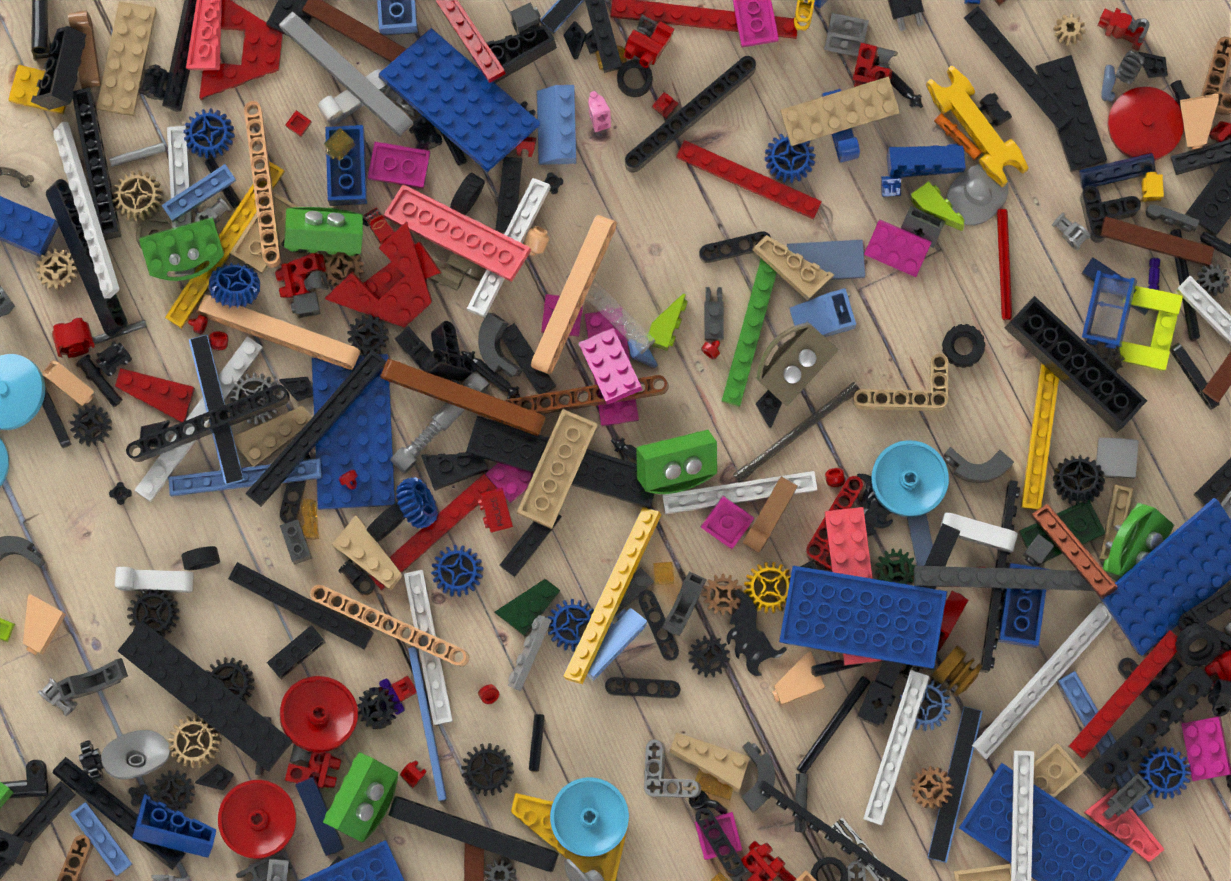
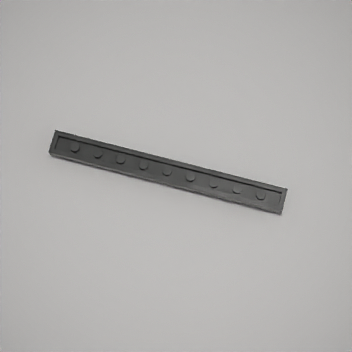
(999, 578)

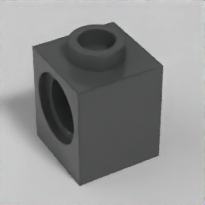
(305, 305)
(1037, 551)

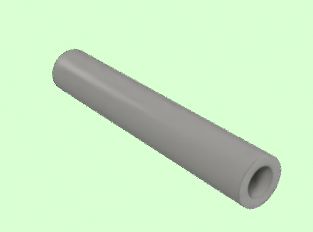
(137, 154)

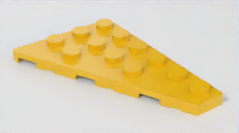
(536, 815)

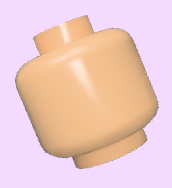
(537, 240)

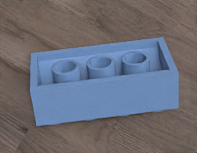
(557, 125)

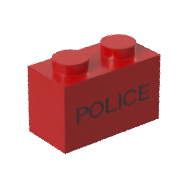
(496, 510)

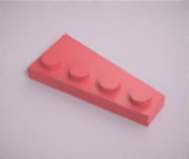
(1126, 828)

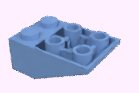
(826, 313)

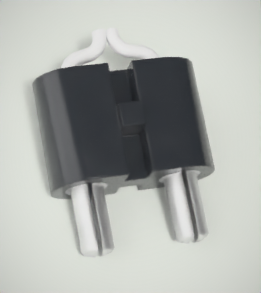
(904, 8)

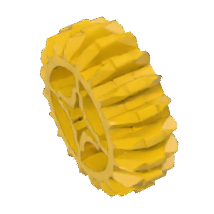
(763, 581)

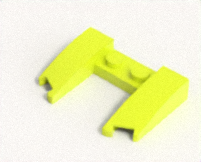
(1168, 308)

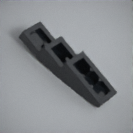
(415, 348)

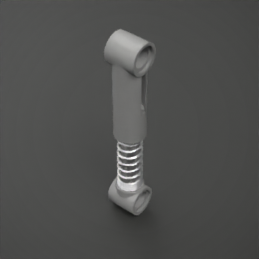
(406, 457)

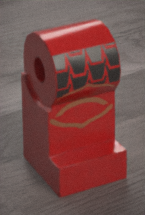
(378, 225)

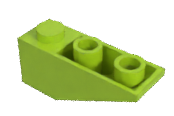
(929, 200)
(665, 324)

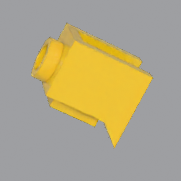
(1152, 187)

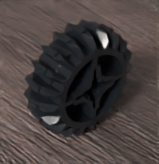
(1061, 478)
(160, 607)
(233, 676)
(497, 767)

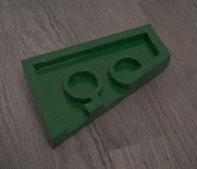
(527, 606)

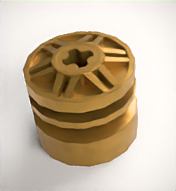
(957, 671)

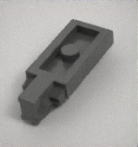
(1126, 796)

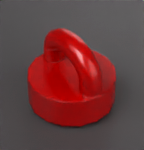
(199, 324)
(218, 340)
(711, 350)
(835, 477)
(347, 478)
(488, 694)

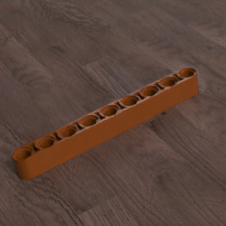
(463, 397)
(592, 400)

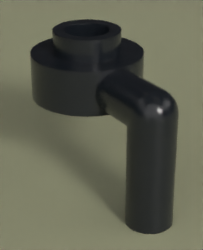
(704, 802)

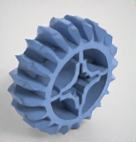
(934, 704)

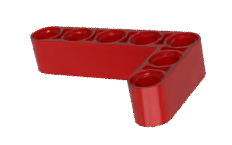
(822, 544)

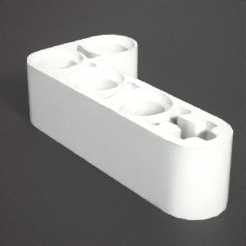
(346, 103)
(982, 532)
(137, 580)

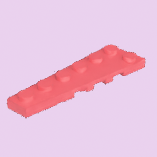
(205, 36)

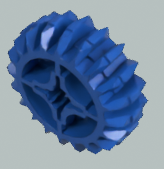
(216, 132)
(781, 158)
(234, 285)
(416, 502)
(448, 568)
(563, 628)
(1165, 764)

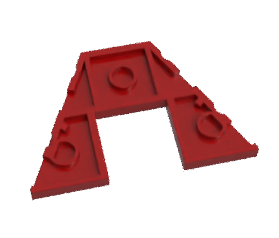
(259, 56)
(404, 299)

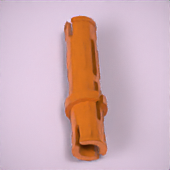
(952, 131)

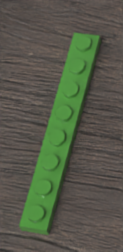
(749, 334)

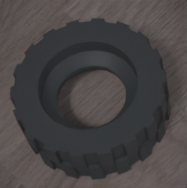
(467, 193)
(963, 331)
(386, 522)
(1193, 633)

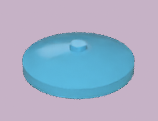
(20, 391)
(909, 478)
(589, 817)

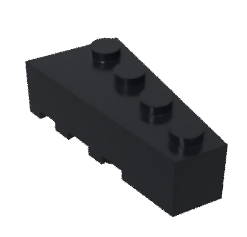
(522, 49)
(61, 69)

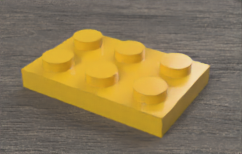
(25, 87)

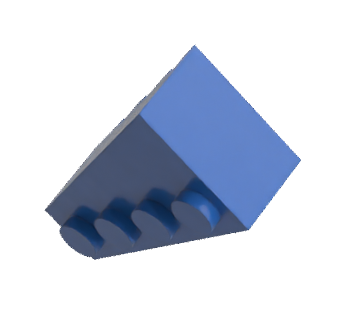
(925, 160)
(172, 829)

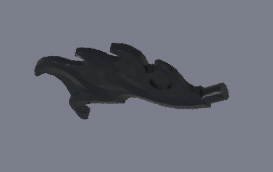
(873, 510)
(748, 638)

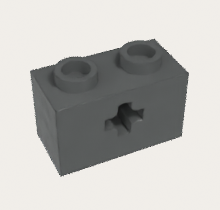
(525, 18)
(923, 225)
(296, 541)

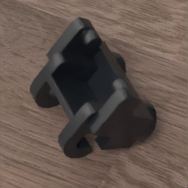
(153, 82)
(994, 110)
(425, 134)
(112, 358)

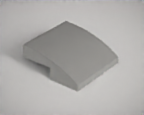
(846, 34)
(1117, 457)

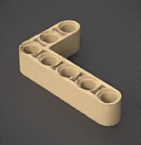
(909, 395)

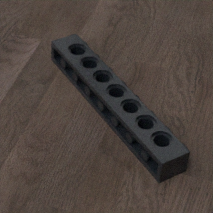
(96, 162)
(1095, 771)

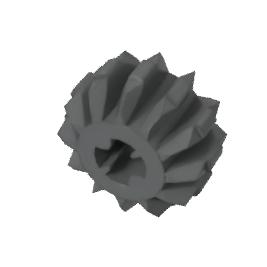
(1130, 67)
(1220, 281)
(500, 868)

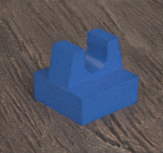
(890, 186)

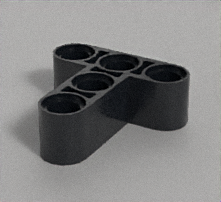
(1102, 210)
(446, 357)

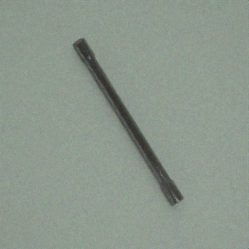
(749, 468)

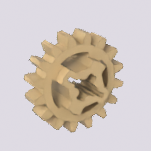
(57, 277)

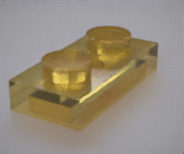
(309, 512)
(711, 786)

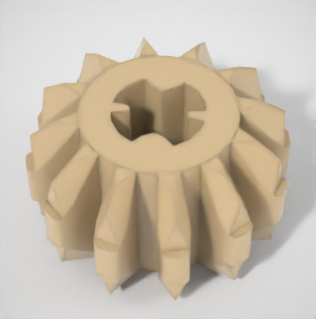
(1064, 24)

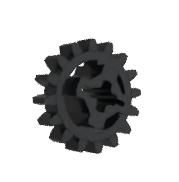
(376, 336)
(92, 417)
(700, 655)
(378, 707)
(91, 761)
(171, 779)

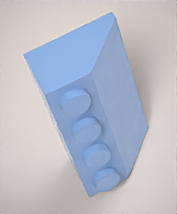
(616, 640)

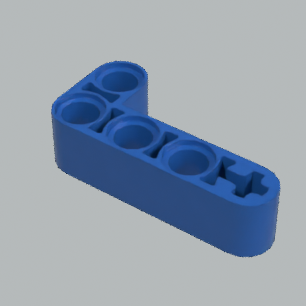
(844, 141)

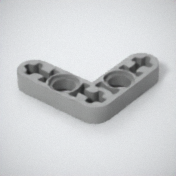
(658, 777)

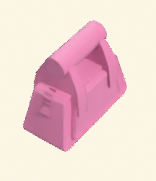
(599, 112)

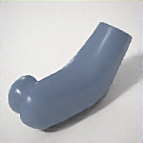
(1108, 83)

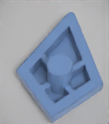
(645, 358)

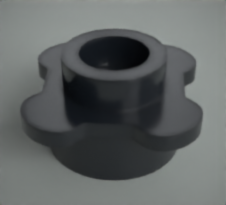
(557, 182)
(120, 488)
(134, 791)

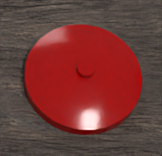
(1145, 123)
(318, 714)
(257, 819)

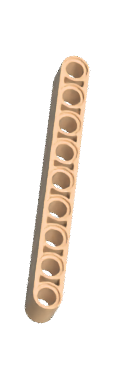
(262, 175)
(573, 294)
(280, 333)
(381, 621)

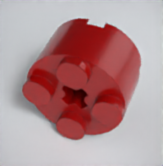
(72, 338)

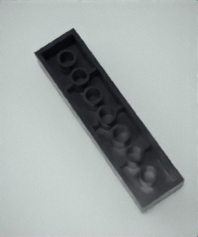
(1075, 364)

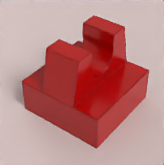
(665, 105)
(298, 123)
(1221, 131)
(529, 144)
(404, 688)
(412, 774)

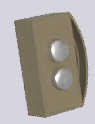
(794, 361)

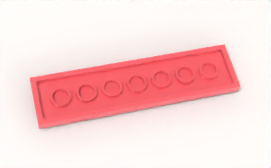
(457, 232)
(849, 552)

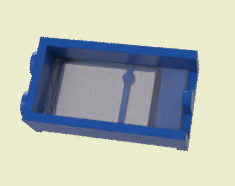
(1108, 310)

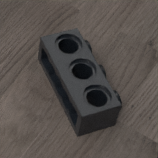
(296, 652)

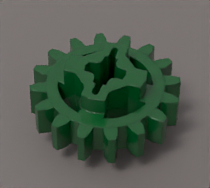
(903, 575)

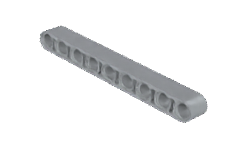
(346, 74)

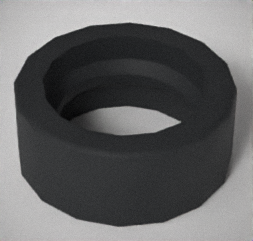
(629, 91)
(200, 558)
(830, 860)

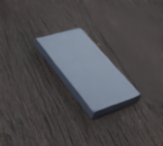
(841, 258)

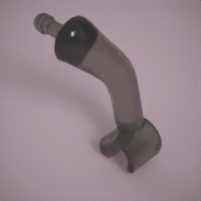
(16, 174)

